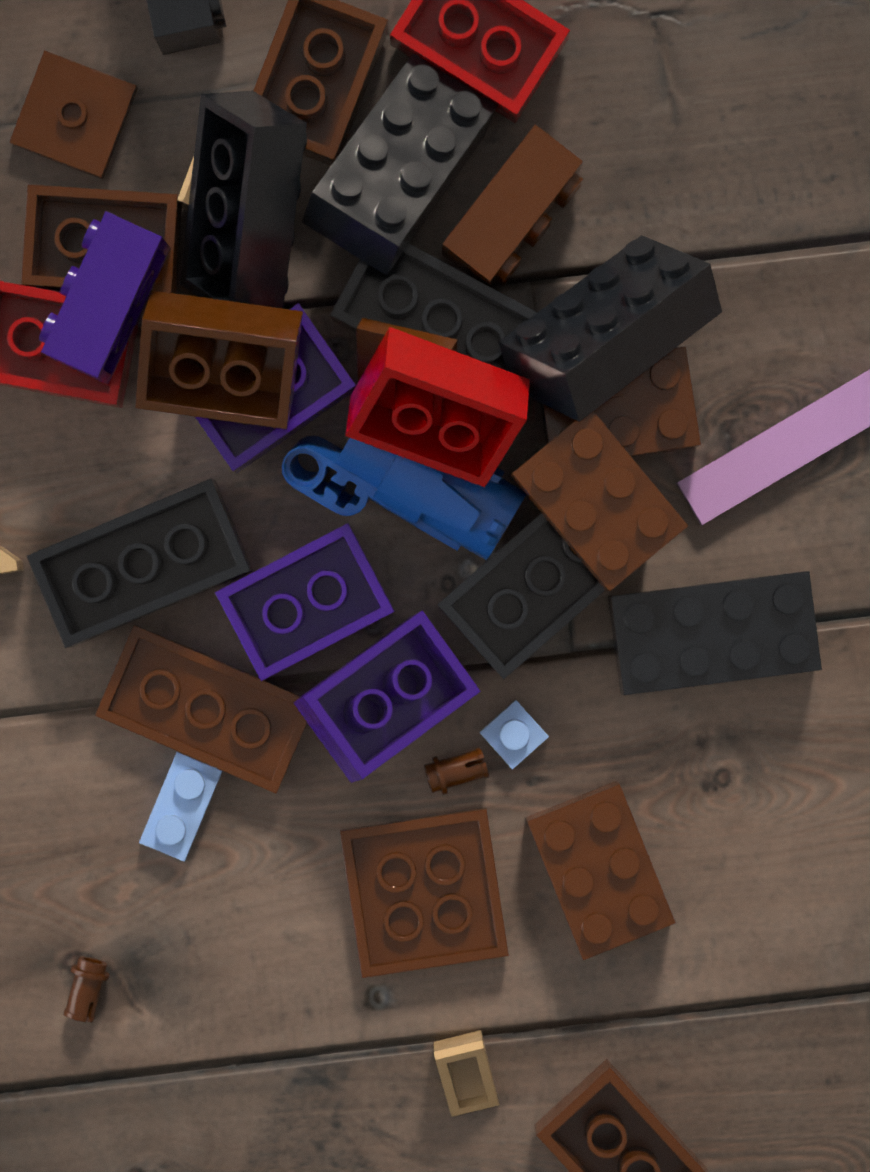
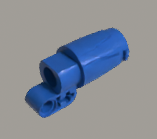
(424, 497)

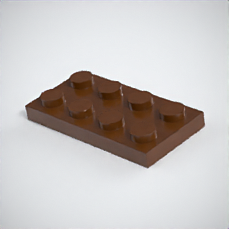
(203, 709)

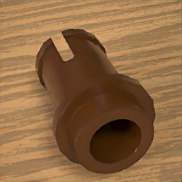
(453, 771)
(85, 988)

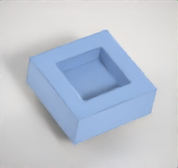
(514, 734)

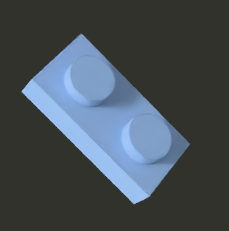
(180, 806)

